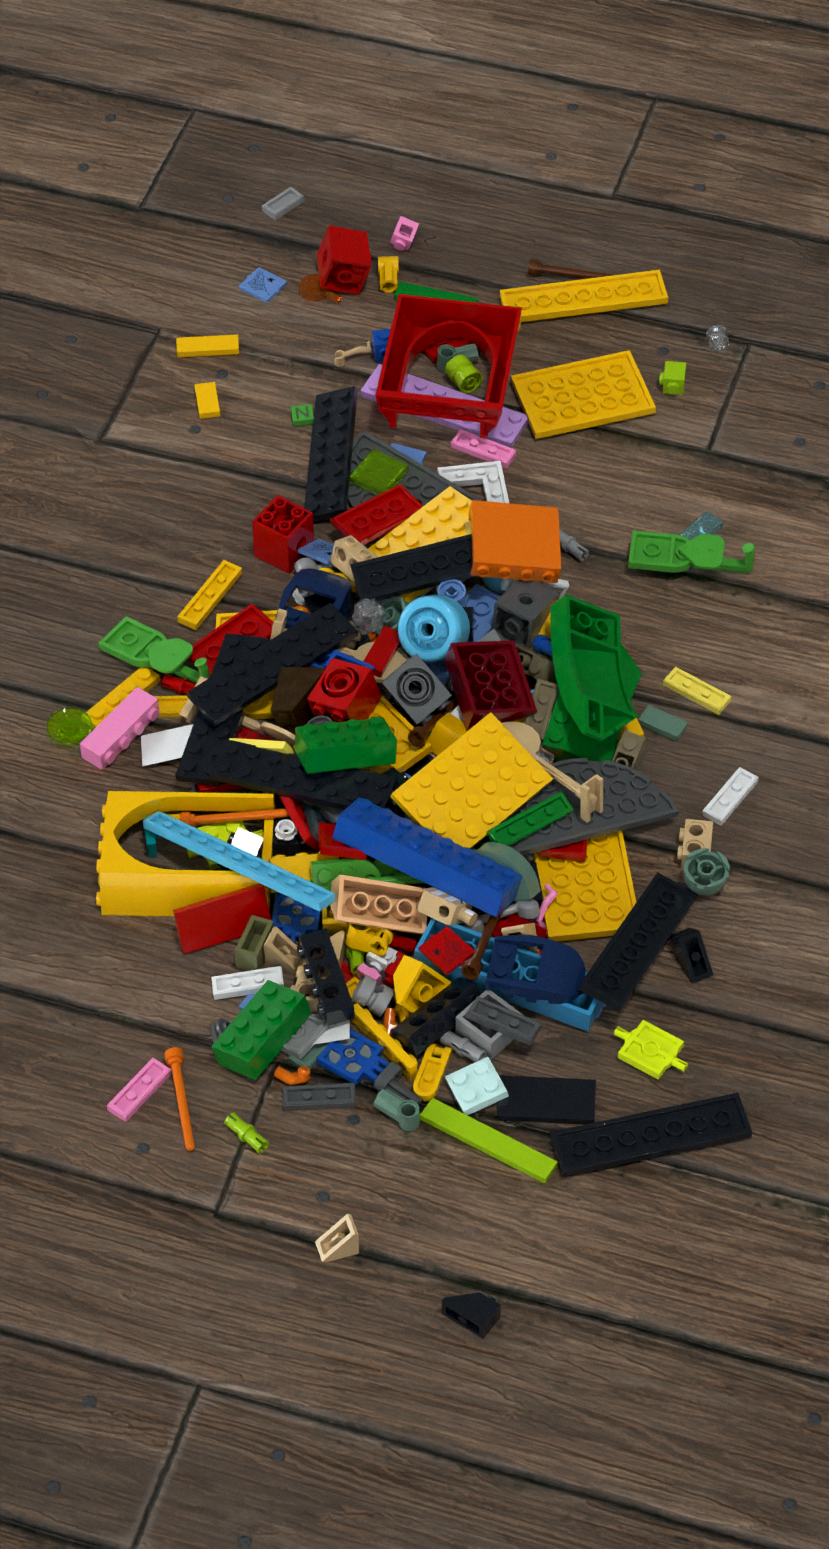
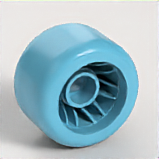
(445, 616)

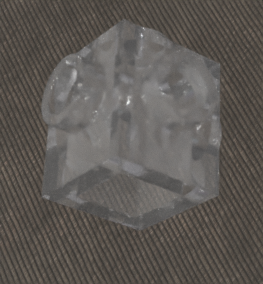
(368, 616)

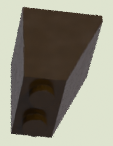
(290, 700)

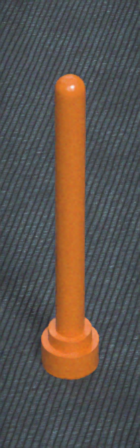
(193, 820)
(174, 1059)

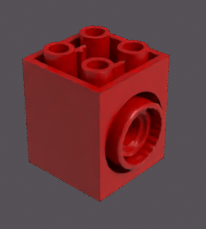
(343, 260)
(280, 533)
(345, 692)

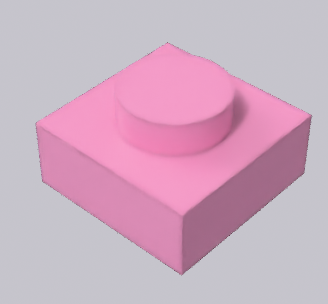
(372, 972)

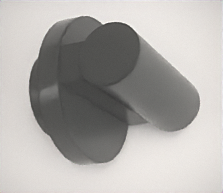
(218, 1028)

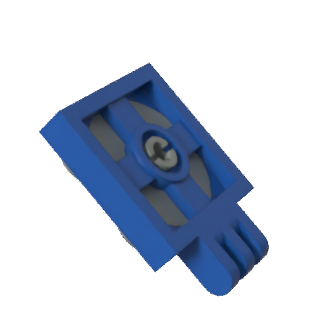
(294, 917)
(353, 1058)

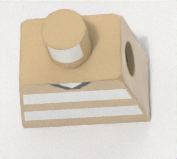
(445, 908)

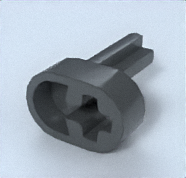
(389, 1079)

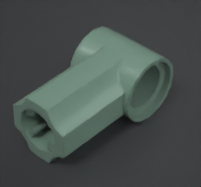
(447, 352)
(398, 1109)

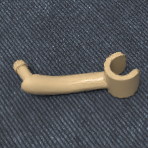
(341, 355)

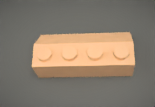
(378, 904)

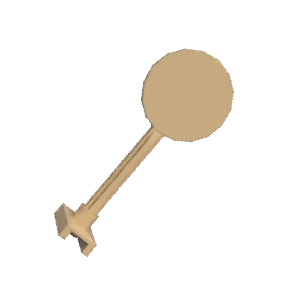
(360, 654)
(190, 712)
(589, 792)

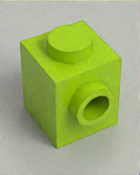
(673, 378)

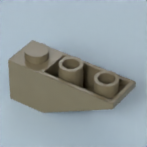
(536, 664)
(631, 750)

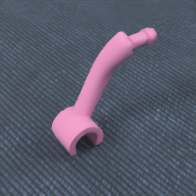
(546, 902)

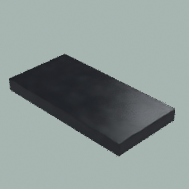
(548, 1100)

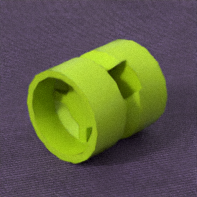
(463, 374)

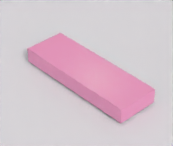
(483, 448)
(139, 1089)

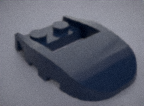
(319, 583)
(558, 972)

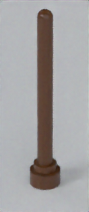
(536, 267)
(419, 735)
(472, 966)

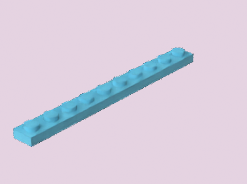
(239, 861)

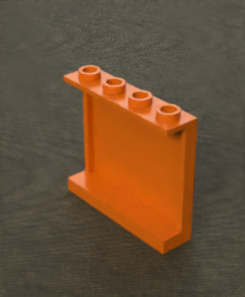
(515, 541)

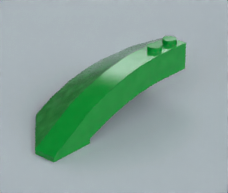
(590, 666)
(565, 738)

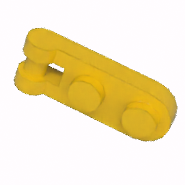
(431, 1071)

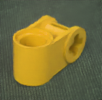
(368, 938)

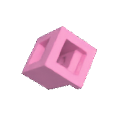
(403, 237)

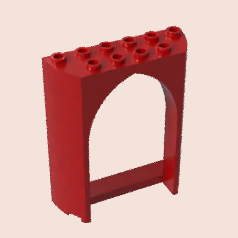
(428, 320)

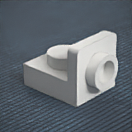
(381, 962)

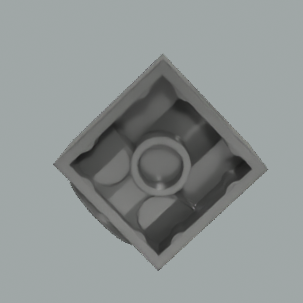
(523, 611)
(430, 693)

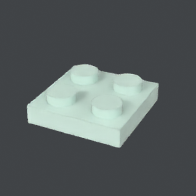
(476, 1086)

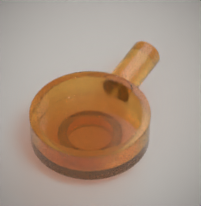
(310, 290)

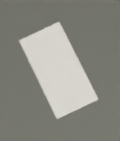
(164, 745)

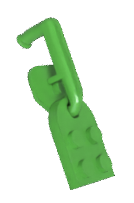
(677, 553)
(150, 648)
(327, 870)

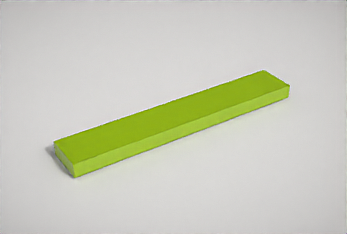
(488, 1140)

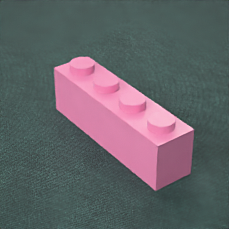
(119, 728)

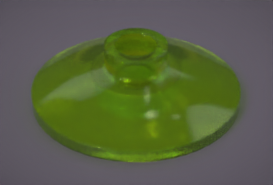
(69, 725)

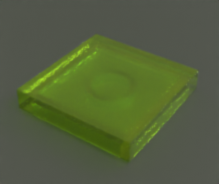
(378, 472)

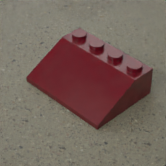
(488, 680)

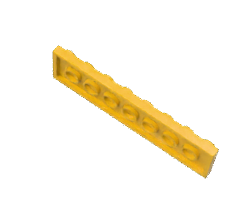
(587, 295)

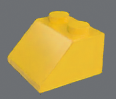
(416, 983)

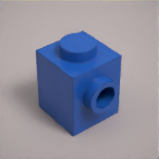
(379, 343)

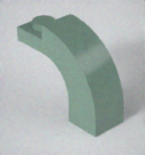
(513, 859)

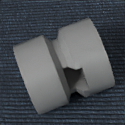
(372, 995)

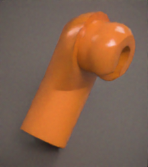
(389, 1020)
(294, 1078)

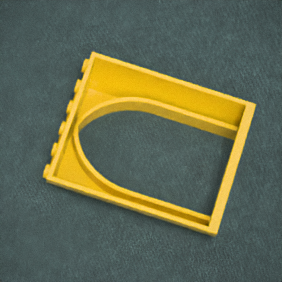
(145, 890)

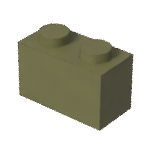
(250, 948)

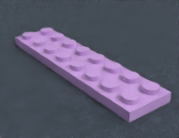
(505, 433)

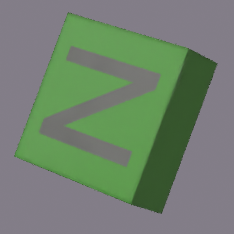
(302, 415)

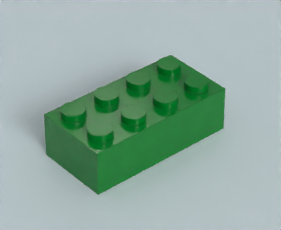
(345, 745)
(261, 1029)

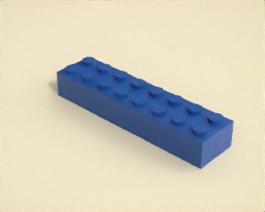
(427, 856)

